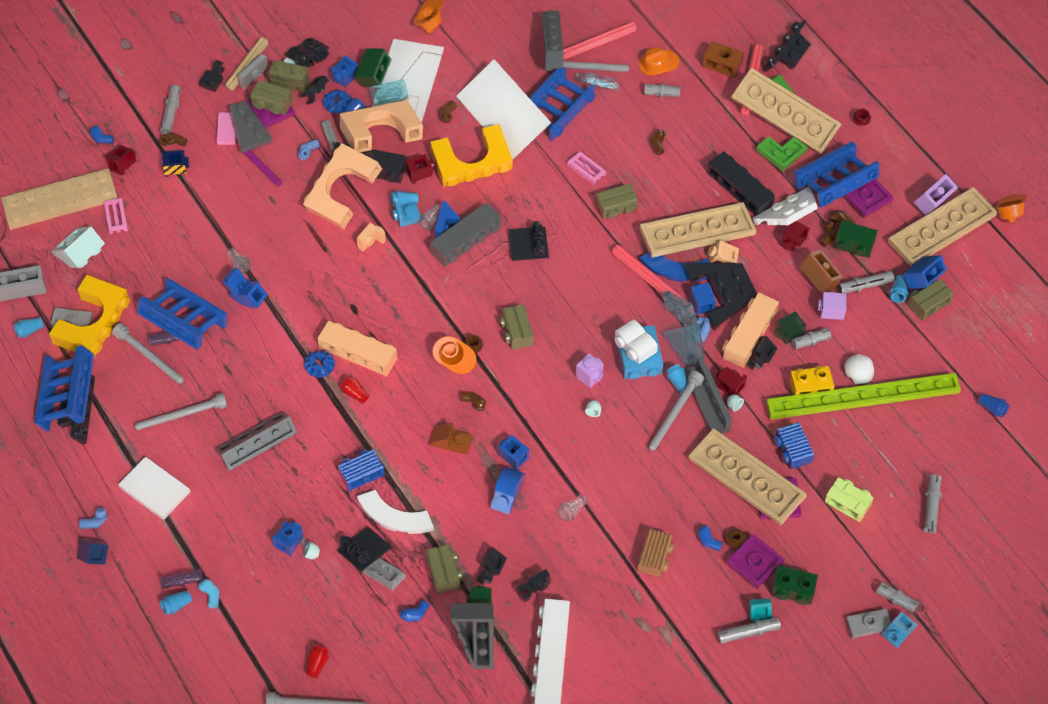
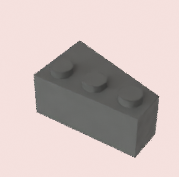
(476, 630)

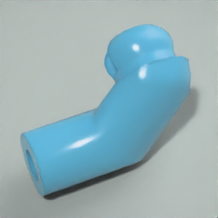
(212, 590)

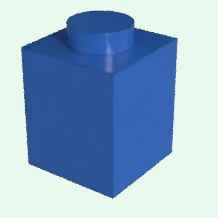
(702, 298)

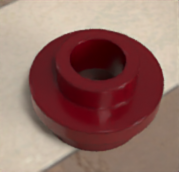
(862, 113)

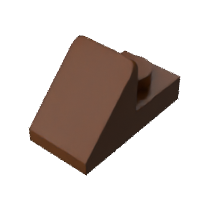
(450, 439)

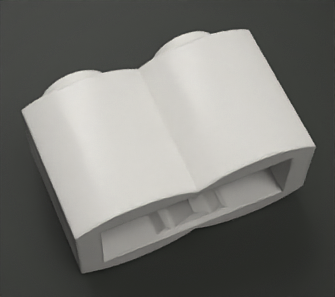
(635, 341)

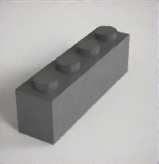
(552, 39)
(465, 234)

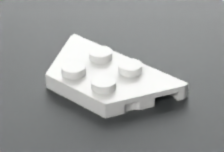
(789, 210)

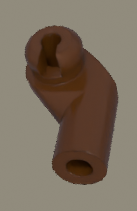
(445, 112)
(173, 138)
(836, 216)
(830, 233)
(474, 398)

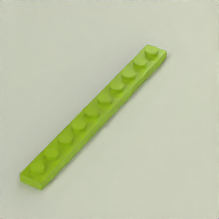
(863, 396)

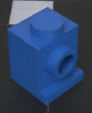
(344, 71)
(510, 446)
(285, 542)

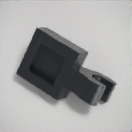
(212, 79)
(315, 86)
(764, 352)
(493, 564)
(536, 583)

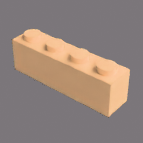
(750, 330)
(357, 348)

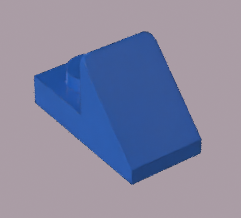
(446, 219)

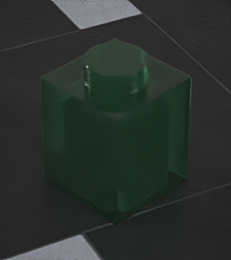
(790, 327)

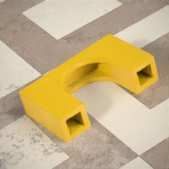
(455, 171)
(100, 293)

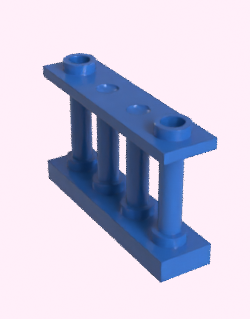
(549, 89)
(836, 160)
(180, 327)
(76, 396)

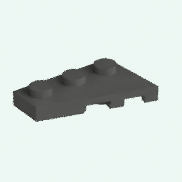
(248, 128)

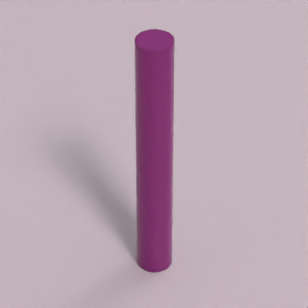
(263, 168)

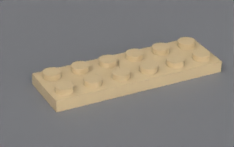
(786, 111)
(58, 199)
(942, 226)
(697, 229)
(747, 476)

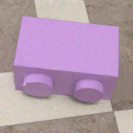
(935, 194)

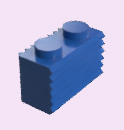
(925, 272)
(794, 445)
(361, 469)

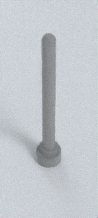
(594, 66)
(121, 332)
(694, 380)
(217, 402)
(273, 698)

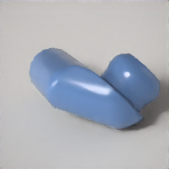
(306, 148)
(705, 327)
(96, 521)

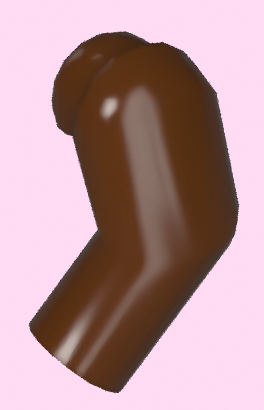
(657, 140)

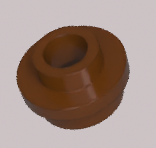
(474, 339)
(735, 544)

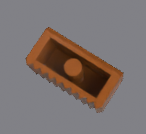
(821, 271)

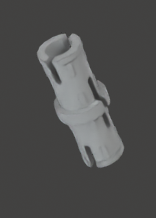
(662, 90)
(811, 338)
(897, 597)

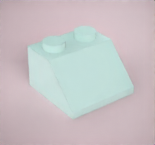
(78, 247)

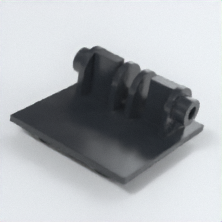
(308, 52)
(529, 242)
(363, 548)

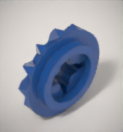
(329, 103)
(317, 370)

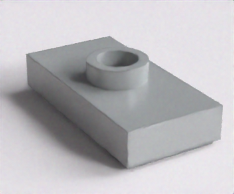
(253, 71)
(75, 317)
(385, 574)
(868, 623)

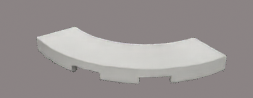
(394, 519)

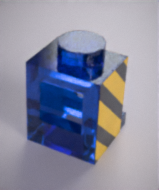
(175, 162)

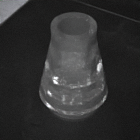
(430, 217)
(238, 260)
(570, 508)

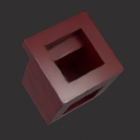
(120, 159)
(419, 168)
(794, 236)
(730, 381)

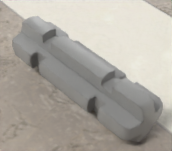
(329, 133)

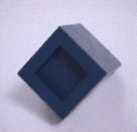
(92, 551)

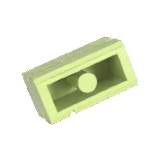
(849, 499)

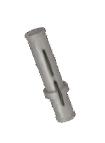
(172, 104)
(845, 287)
(933, 495)
(756, 628)

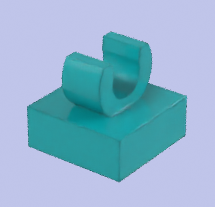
(760, 609)

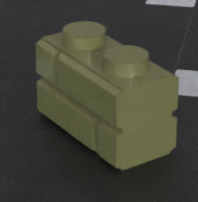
(289, 75)
(271, 97)
(616, 201)
(930, 299)
(517, 327)
(443, 568)

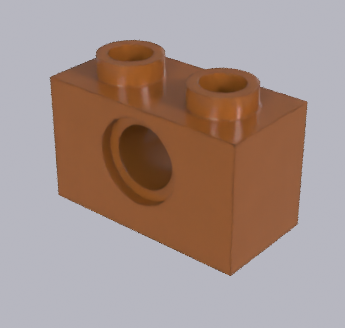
(723, 59)

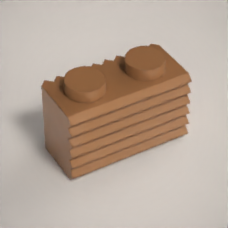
(655, 553)

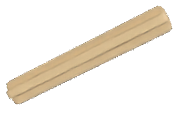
(256, 50)

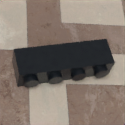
(392, 164)
(740, 183)

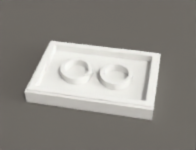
(154, 488)

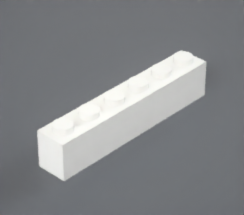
(551, 652)

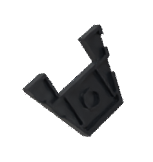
(730, 284)

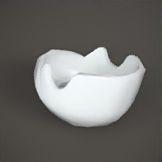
(859, 369)

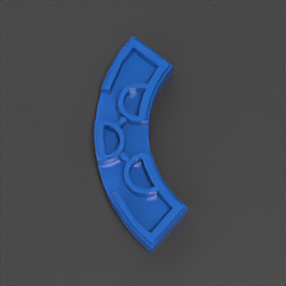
(668, 268)

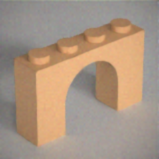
(397, 114)
(344, 161)

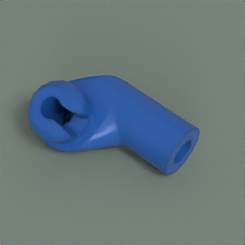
(99, 137)
(707, 539)
(414, 614)

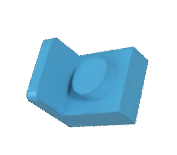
(406, 215)
(899, 629)

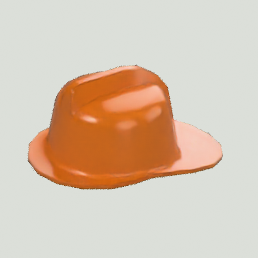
(429, 15)
(658, 61)
(1011, 207)
(454, 355)

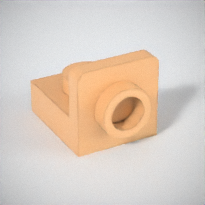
(369, 235)
(723, 252)

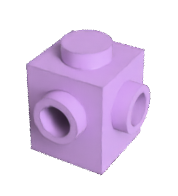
(832, 305)
(589, 370)

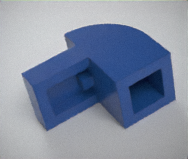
(243, 291)
(506, 488)

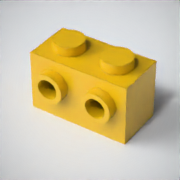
(811, 380)

